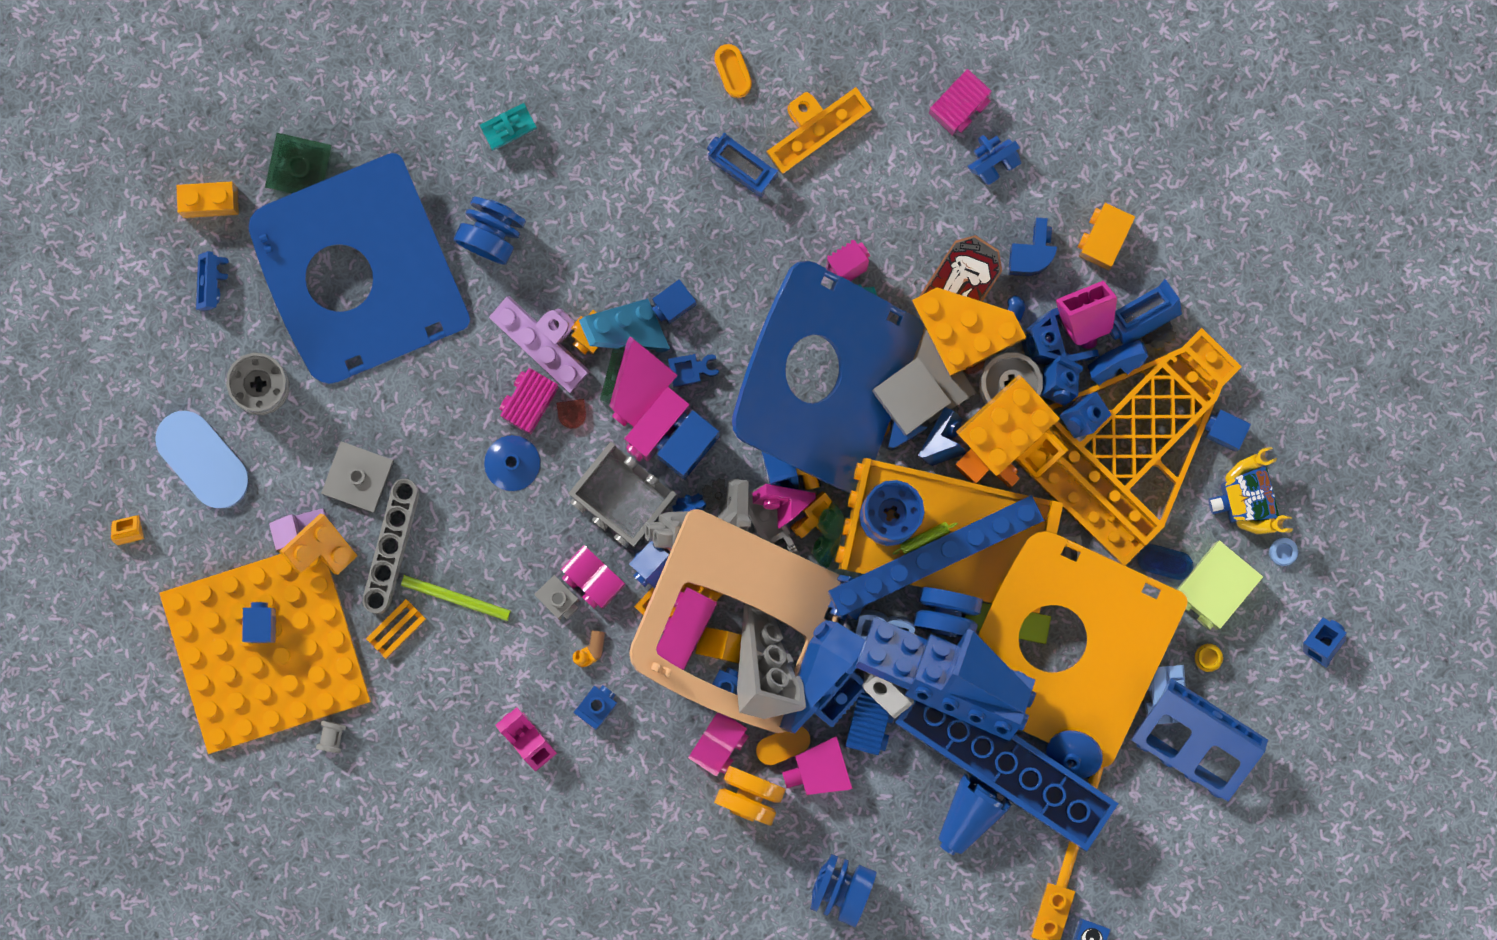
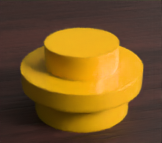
(1208, 657)

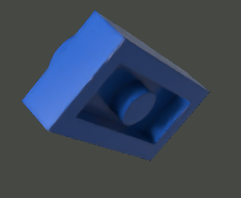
(207, 277)

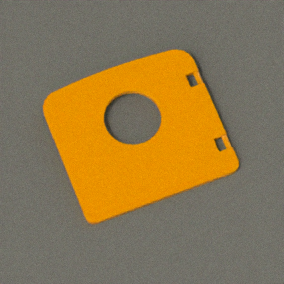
(1123, 644)

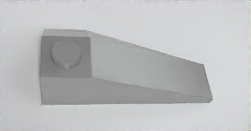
(765, 673)

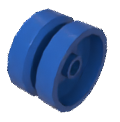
(947, 617)

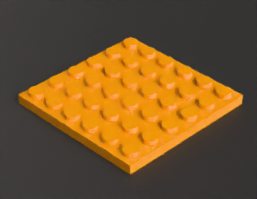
(264, 687)

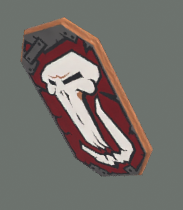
(967, 269)

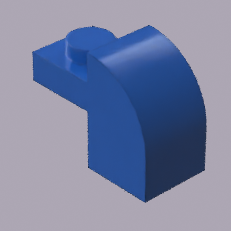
(1035, 258)

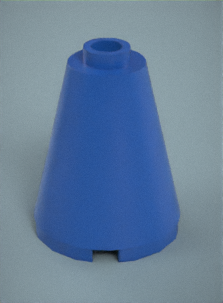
(970, 814)

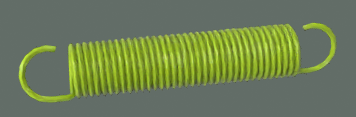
(925, 538)

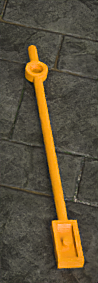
(1057, 898)

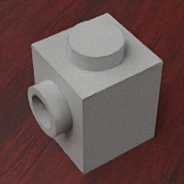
(557, 598)

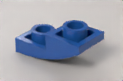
(1127, 357)

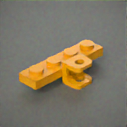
(816, 126)

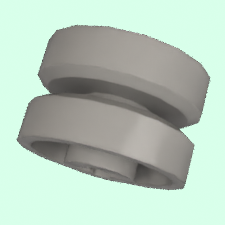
(1005, 369)

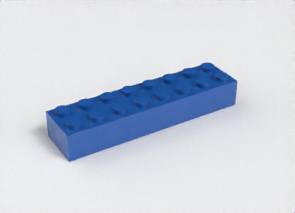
(1016, 773)

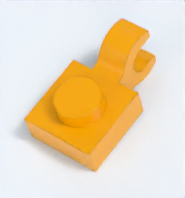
(812, 512)

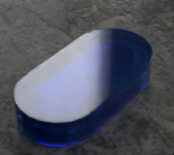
(1165, 562)

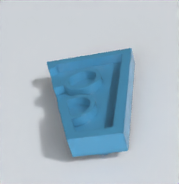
(616, 325)

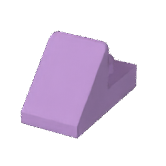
(288, 527)

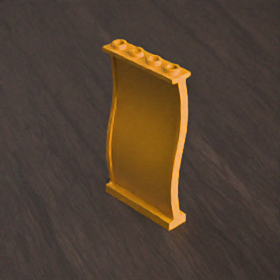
(948, 502)

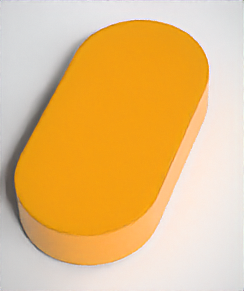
(733, 71)
(782, 746)

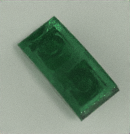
(831, 526)

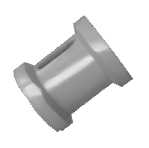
(331, 737)

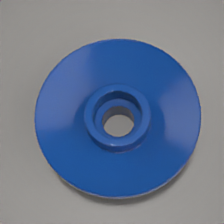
(514, 477)
(1079, 747)

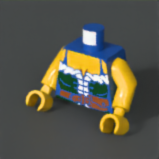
(1250, 497)

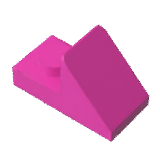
(786, 500)

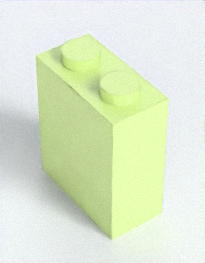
(1218, 585)

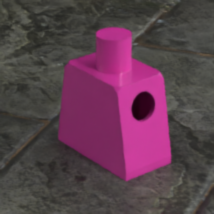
(1088, 313)
(820, 769)

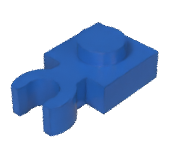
(689, 370)

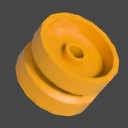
(749, 797)

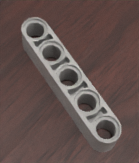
(387, 533)

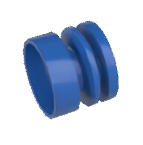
(489, 230)
(907, 507)
(843, 890)

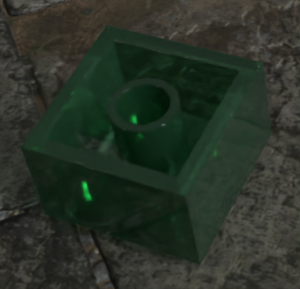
(297, 163)

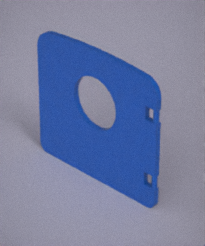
(385, 220)
(850, 421)

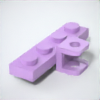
(542, 340)

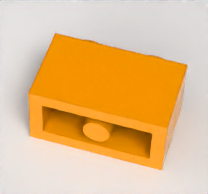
(207, 199)
(1106, 236)

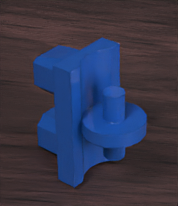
(1004, 152)

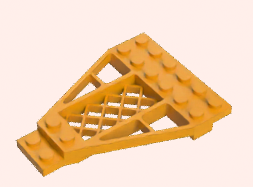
(1093, 492)

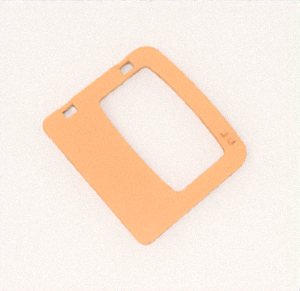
(743, 568)

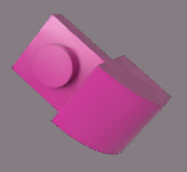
(526, 739)

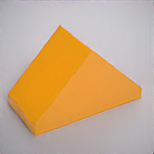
(720, 645)

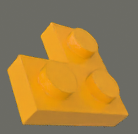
(321, 541)

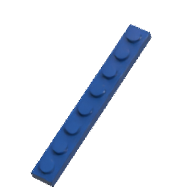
(935, 556)

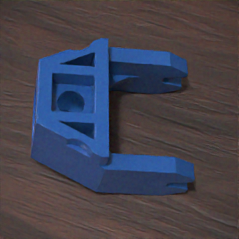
(1045, 343)

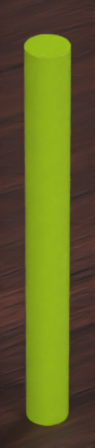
(456, 598)

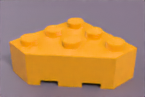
(966, 328)

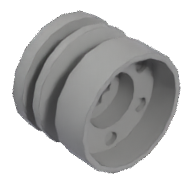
(245, 373)

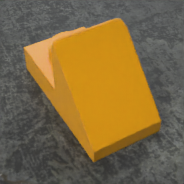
(1043, 453)

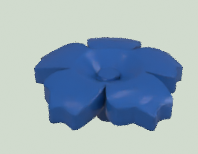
(689, 503)

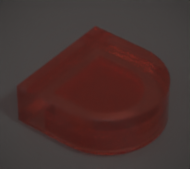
(572, 413)

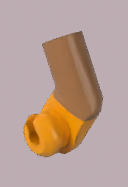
(592, 652)

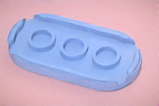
(202, 459)

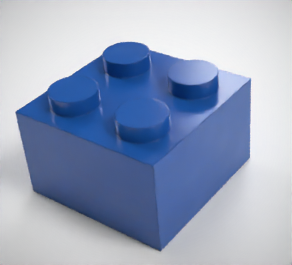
(687, 444)

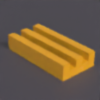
(379, 645)

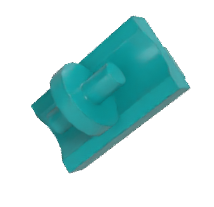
(508, 126)

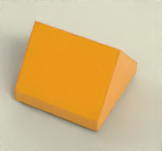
(126, 530)

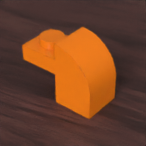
(974, 469)

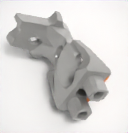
(734, 512)

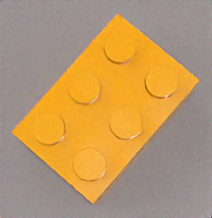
(1007, 425)

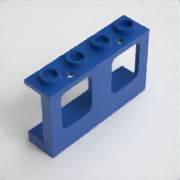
(1209, 728)

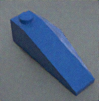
(827, 658)

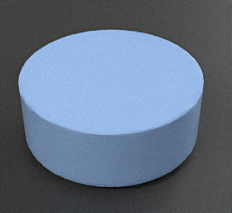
(1283, 551)

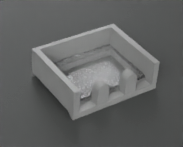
(621, 495)

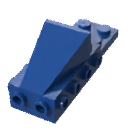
(952, 678)

